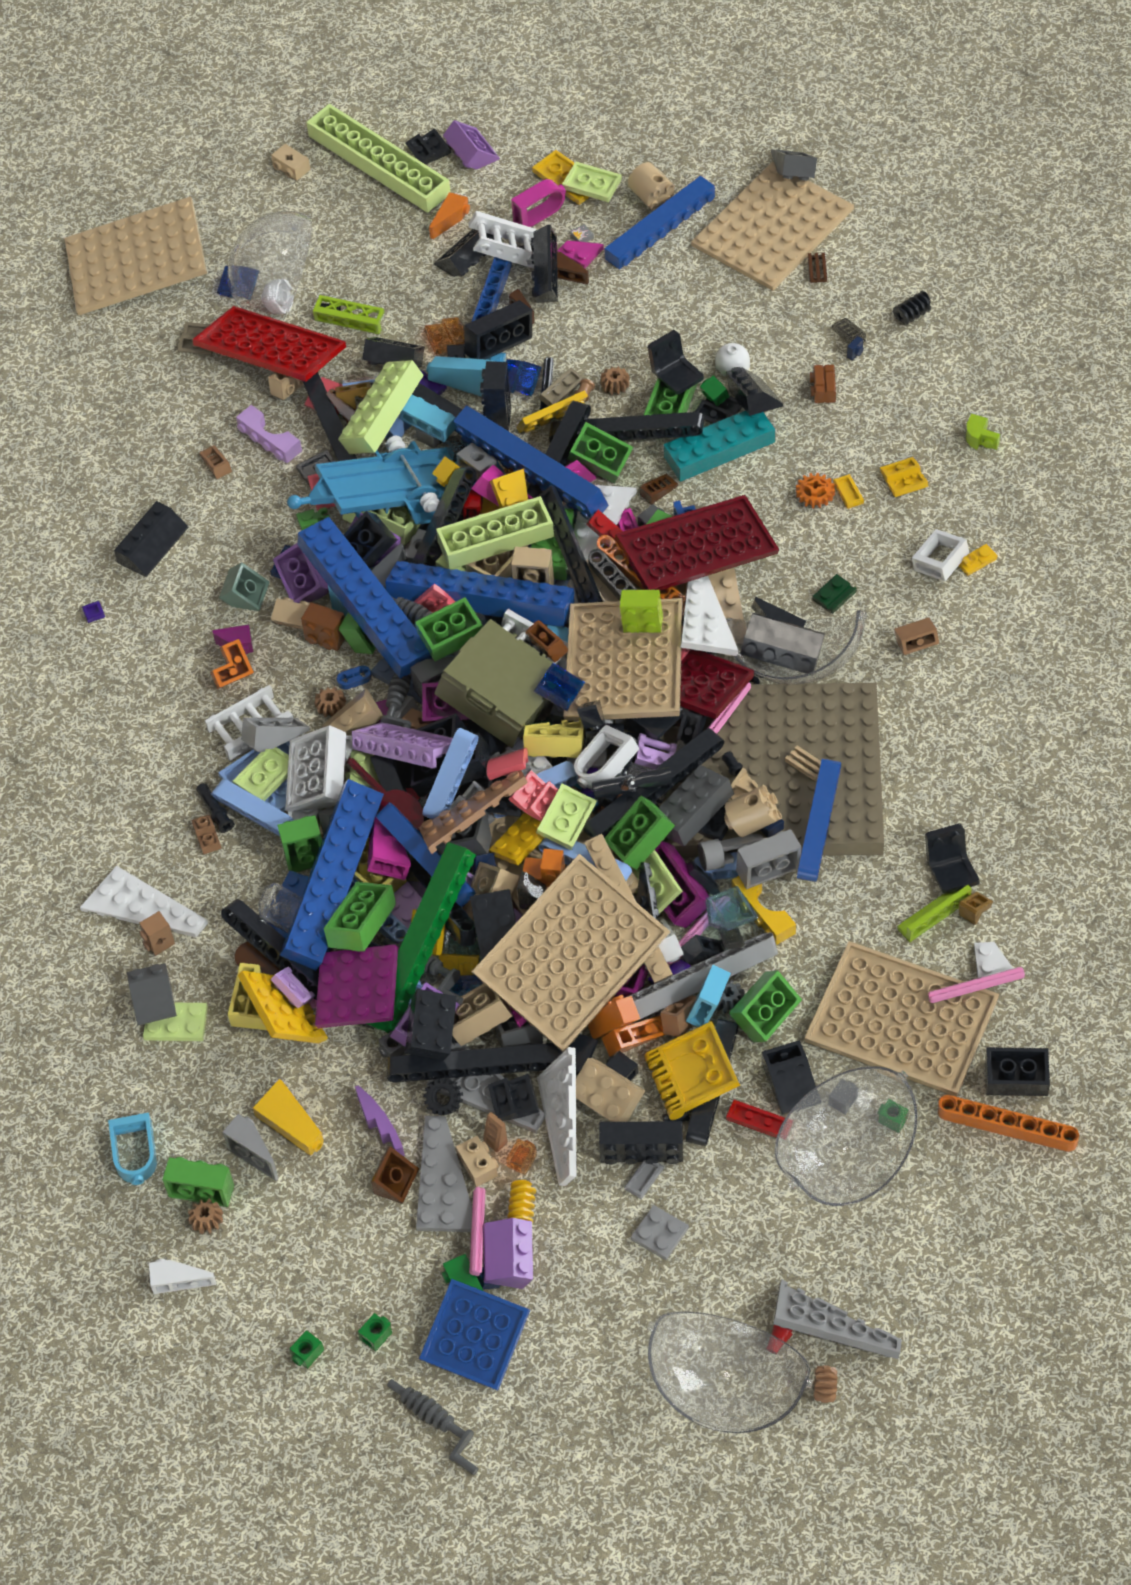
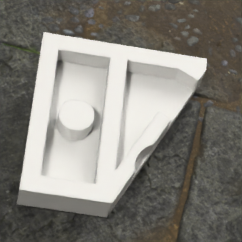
(989, 959)

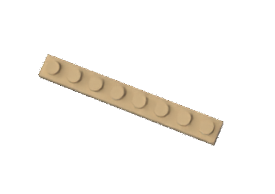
(608, 866)

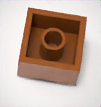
(322, 626)

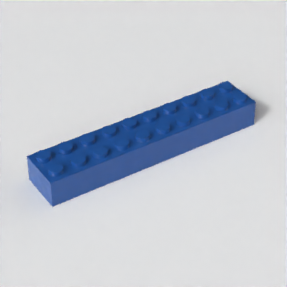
(537, 466)
(485, 593)
(363, 596)
(331, 873)

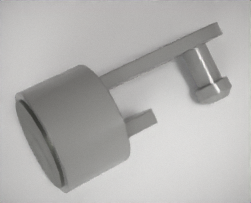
(712, 853)

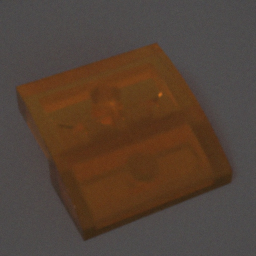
(444, 334)

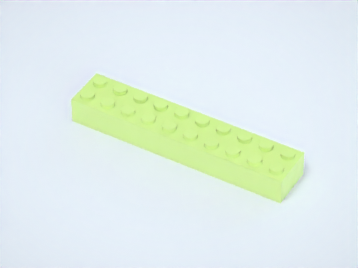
(378, 158)

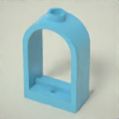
(128, 1125)

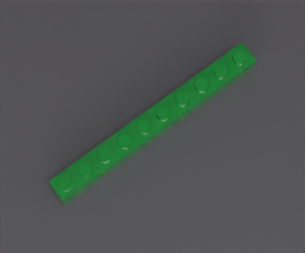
(427, 927)

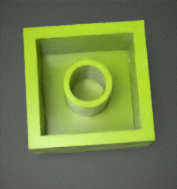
(641, 611)

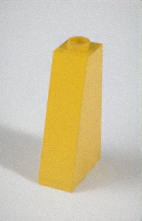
(288, 1118)

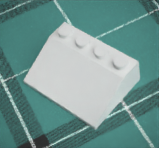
(315, 769)

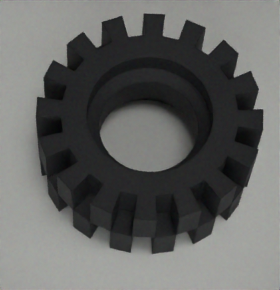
(431, 1096)

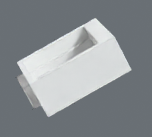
(935, 568)

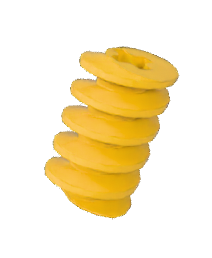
(521, 1200)

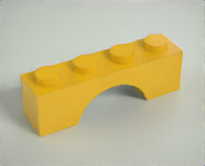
(775, 922)

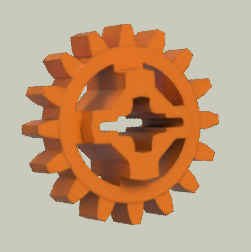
(815, 490)

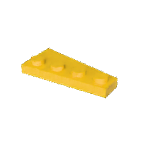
(510, 488)

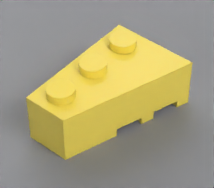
(554, 740)
(241, 1009)

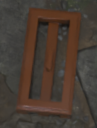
(816, 257)

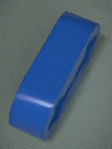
(353, 677)

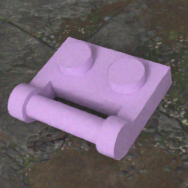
(650, 757)
(292, 988)

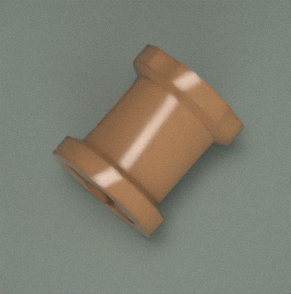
(587, 385)

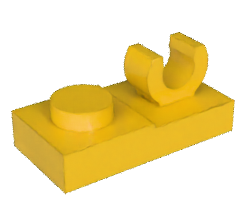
(977, 559)
(463, 963)

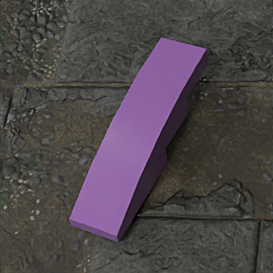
(377, 1118)

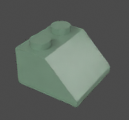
(244, 588)

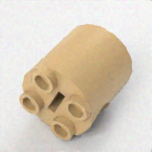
(650, 185)
(752, 811)

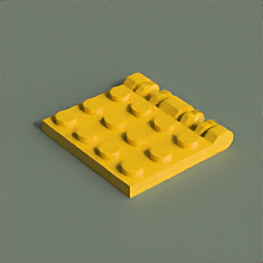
(277, 1013)
(692, 1069)

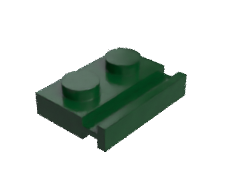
(834, 593)

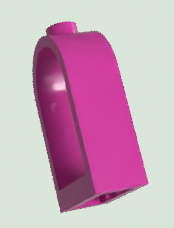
(534, 194)

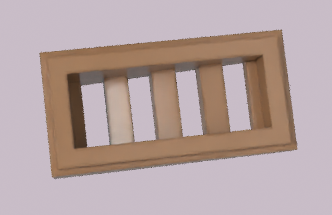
(219, 465)
(495, 1133)

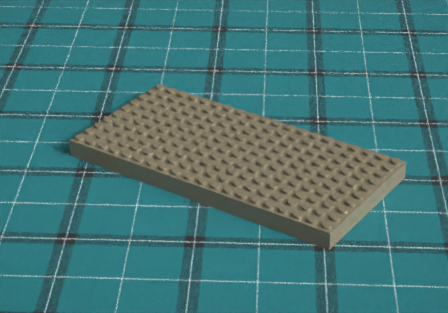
(827, 722)

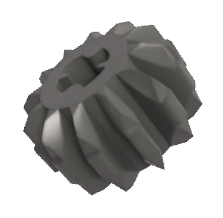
(735, 993)

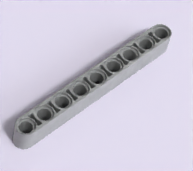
(691, 979)

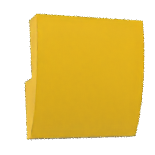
(904, 477)

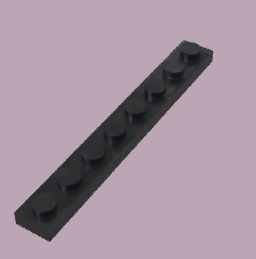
(570, 547)

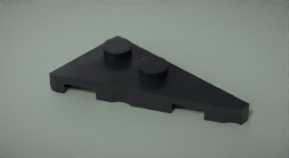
(645, 894)

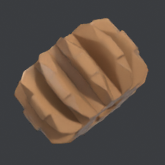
(614, 380)
(329, 701)
(202, 1223)
(825, 1384)

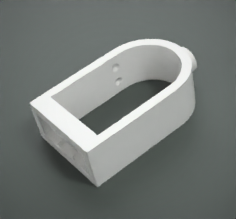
(596, 747)

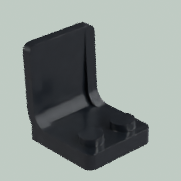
(671, 365)
(949, 859)

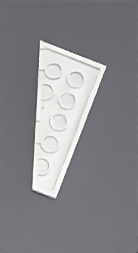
(618, 501)

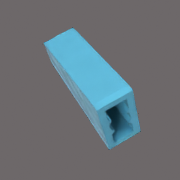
(457, 373)

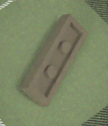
(561, 387)

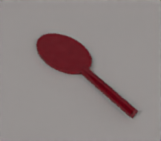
(402, 800)

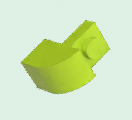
(979, 435)

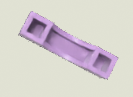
(282, 445)

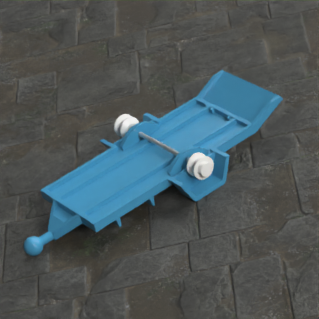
(382, 482)

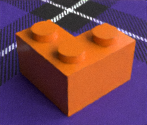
(236, 665)
(547, 868)

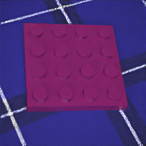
(357, 987)

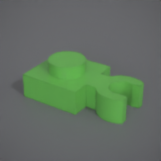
(310, 517)

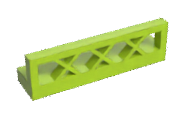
(345, 317)
(932, 913)

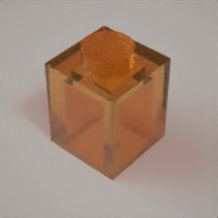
(521, 1156)

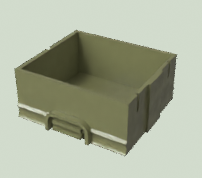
(496, 683)

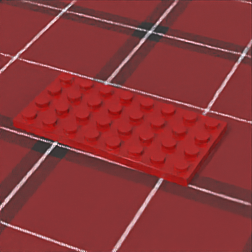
(269, 343)

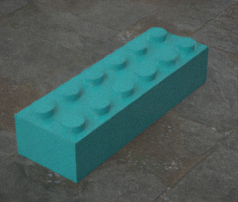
(719, 444)

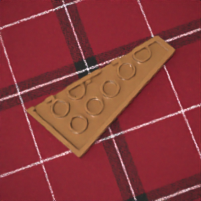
(468, 811)

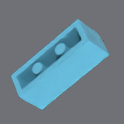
(428, 418)

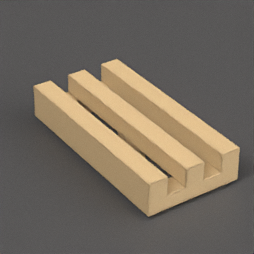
(807, 759)

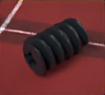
(912, 308)

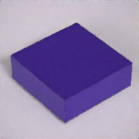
(93, 611)

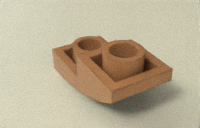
(206, 834)

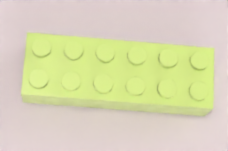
(380, 407)
(495, 532)

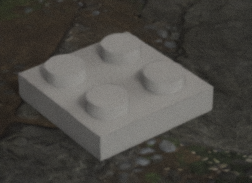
(659, 1232)

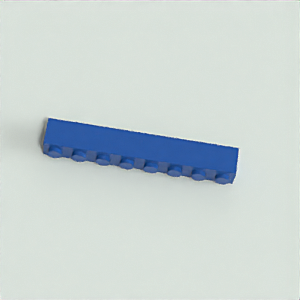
(659, 222)

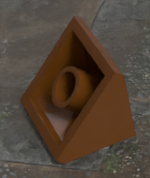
(394, 1176)

